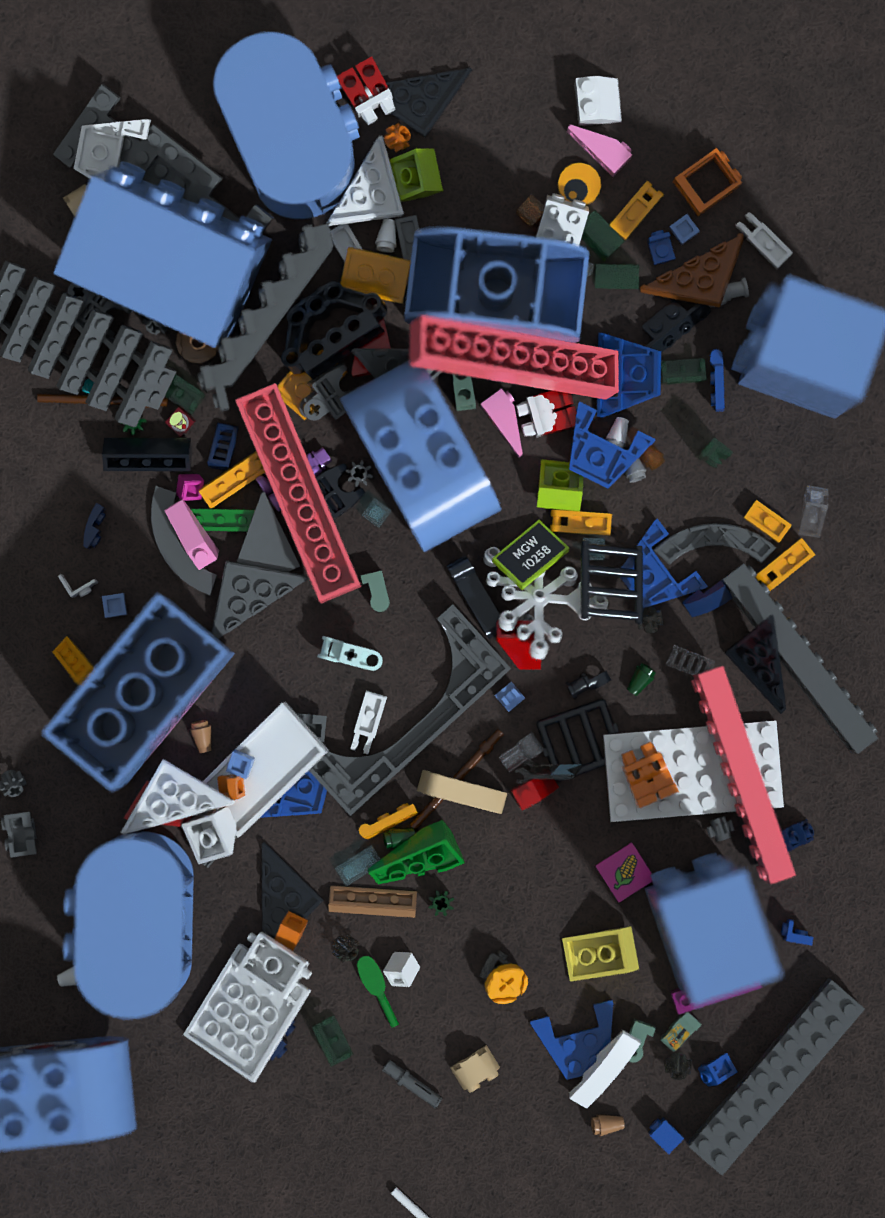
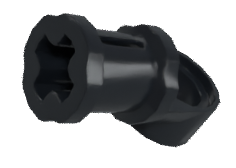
(583, 683)

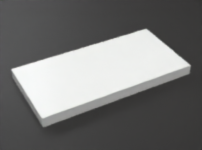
(282, 755)

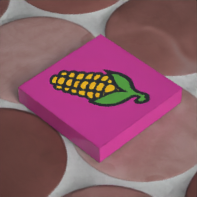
(624, 872)

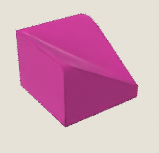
(188, 486)

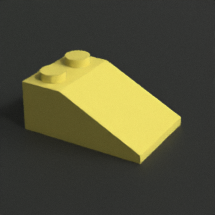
(600, 954)

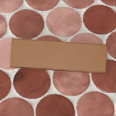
(372, 901)

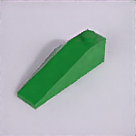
(424, 851)

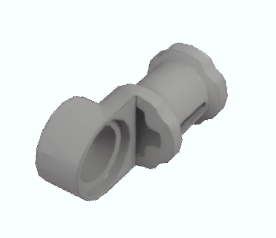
(735, 290)

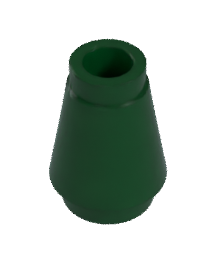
(641, 678)
(396, 836)

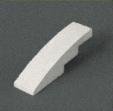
(605, 1069)

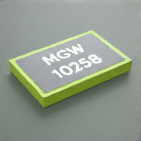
(530, 554)

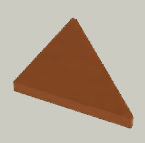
(701, 278)

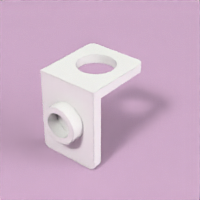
(82, 591)

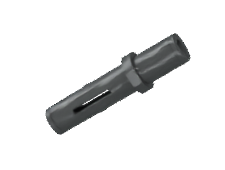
(404, 1078)

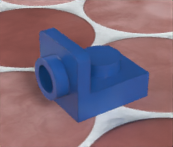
(660, 247)
(799, 936)
(717, 1070)

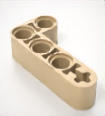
(462, 792)

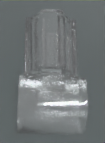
(524, 750)

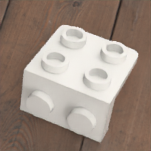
(563, 219)

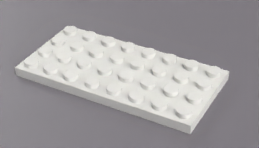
(693, 769)

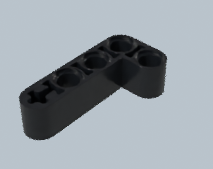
(475, 595)

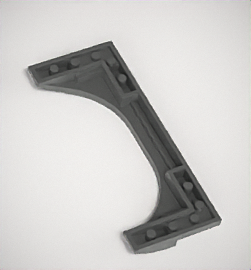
(473, 672)

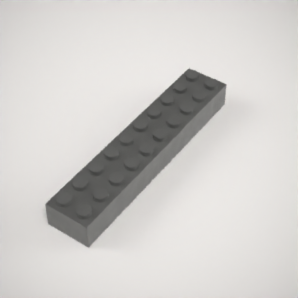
(801, 662)
(775, 1076)

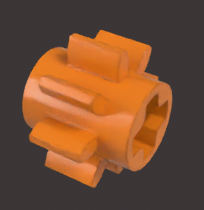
(397, 137)

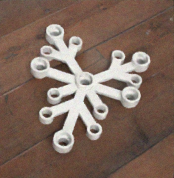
(545, 595)

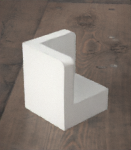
(401, 969)

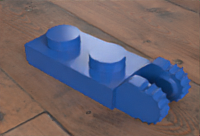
(717, 379)

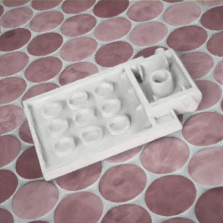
(251, 1005)

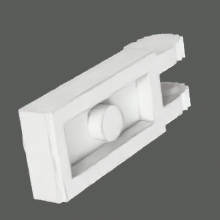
(765, 241)
(368, 719)

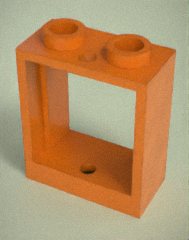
(691, 196)

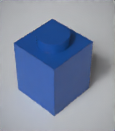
(665, 1134)

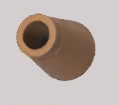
(202, 735)
(606, 1124)

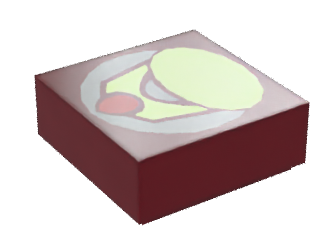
(180, 421)

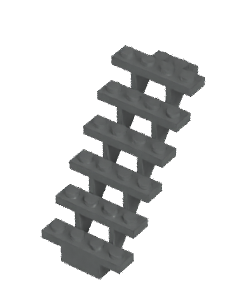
(275, 301)
(149, 382)

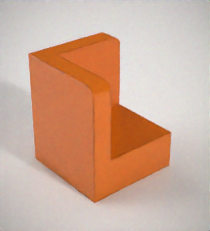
(231, 786)
(291, 930)

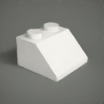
(597, 100)
(211, 834)

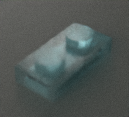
(357, 865)

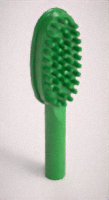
(375, 984)

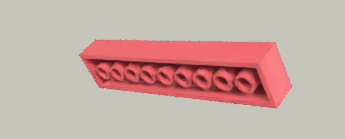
(513, 357)
(298, 493)
(744, 775)

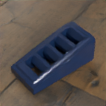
(218, 464)

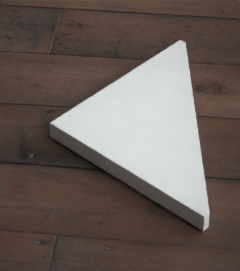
(371, 191)
(173, 796)

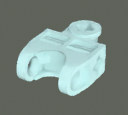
(340, 651)

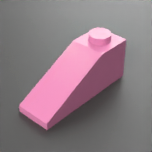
(605, 150)
(503, 415)
(192, 534)

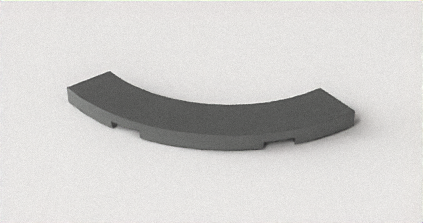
(716, 535)
(171, 547)

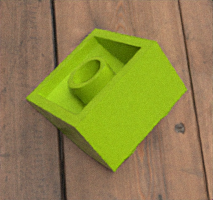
(416, 174)
(559, 486)

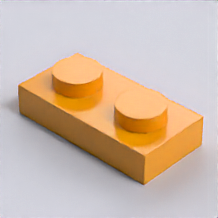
(767, 521)

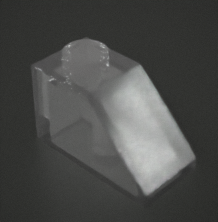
(813, 511)

